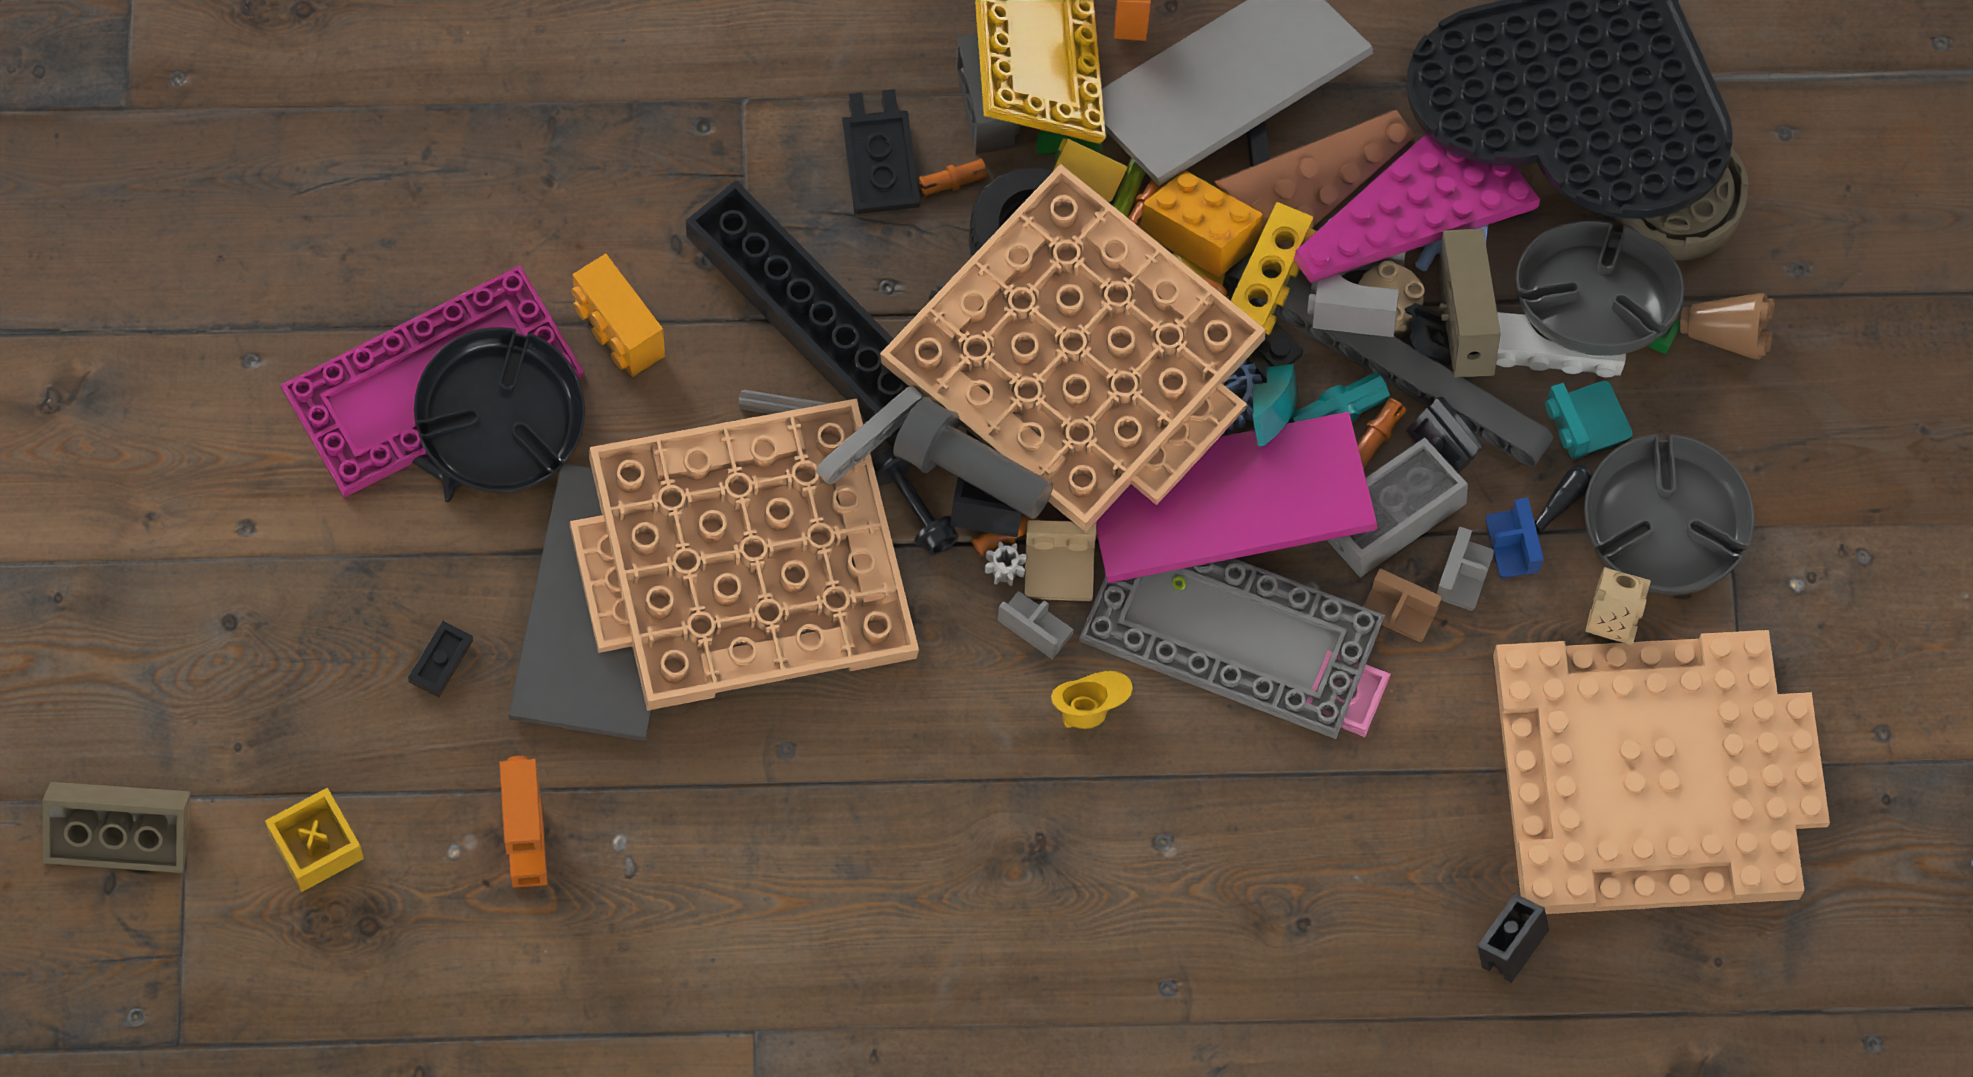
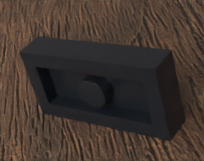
(440, 659)

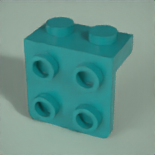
(1587, 418)

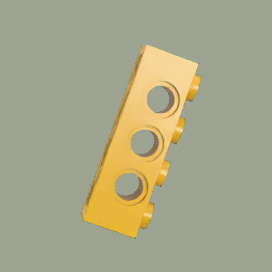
(1283, 225)

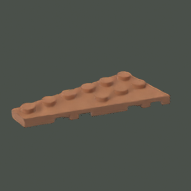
(1320, 172)

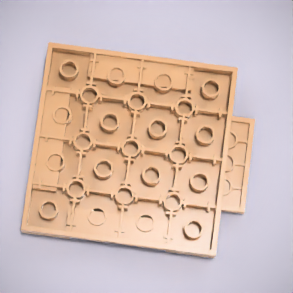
(1081, 351)
(739, 558)
(1657, 772)

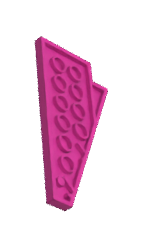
(1412, 207)

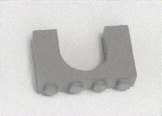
(1355, 307)

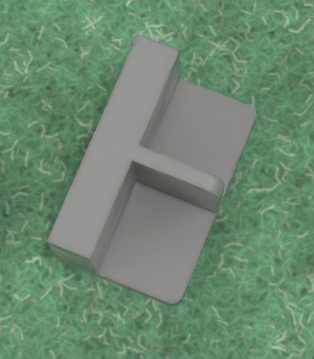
(1465, 571)
(1035, 624)

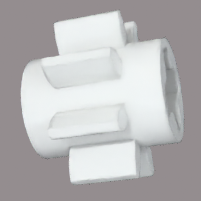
(998, 568)

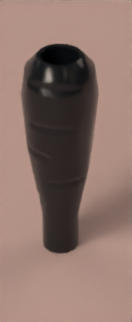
(1568, 490)

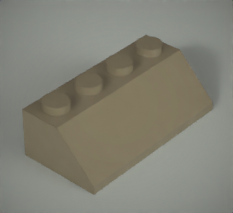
(116, 827)

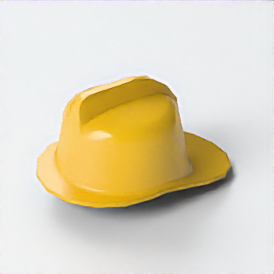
(1089, 698)

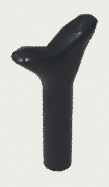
(427, 465)

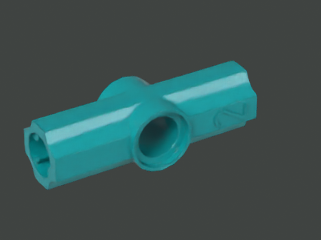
(1353, 399)

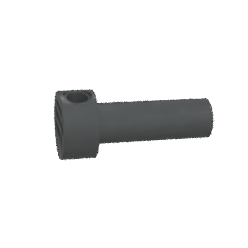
(932, 439)

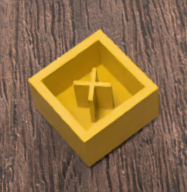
(314, 839)

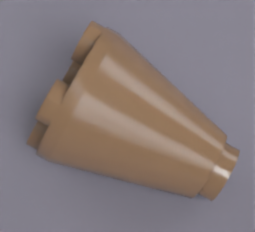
(1732, 324)

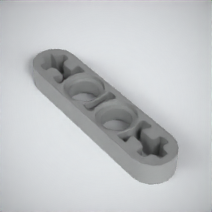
(868, 436)

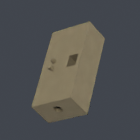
(1468, 303)

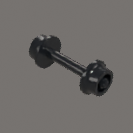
(936, 534)

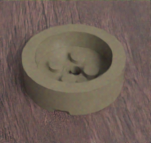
(1703, 225)

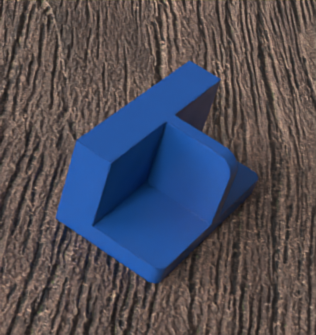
(1515, 540)

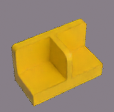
(1092, 168)

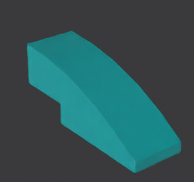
(1274, 402)

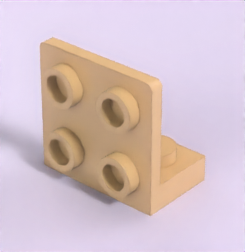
(1059, 561)

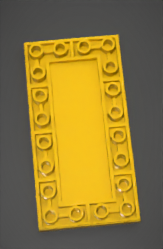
(1041, 65)

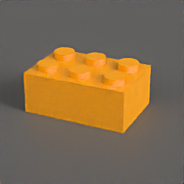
(1201, 223)
(617, 316)

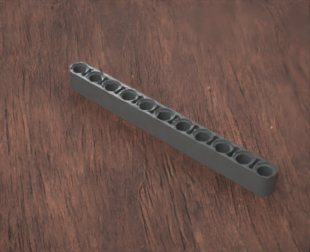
(1416, 375)

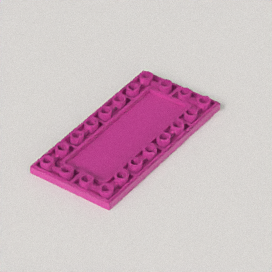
(363, 400)
(1244, 502)

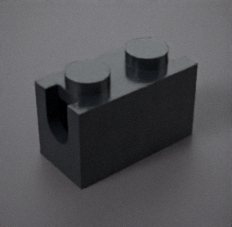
(1512, 939)

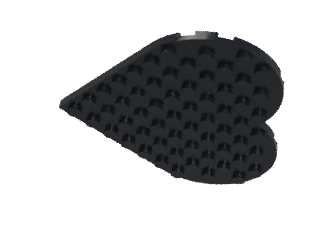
(1587, 89)

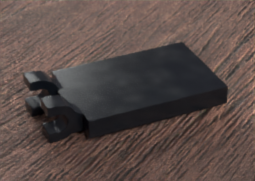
(880, 156)

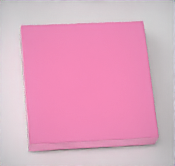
(1365, 699)

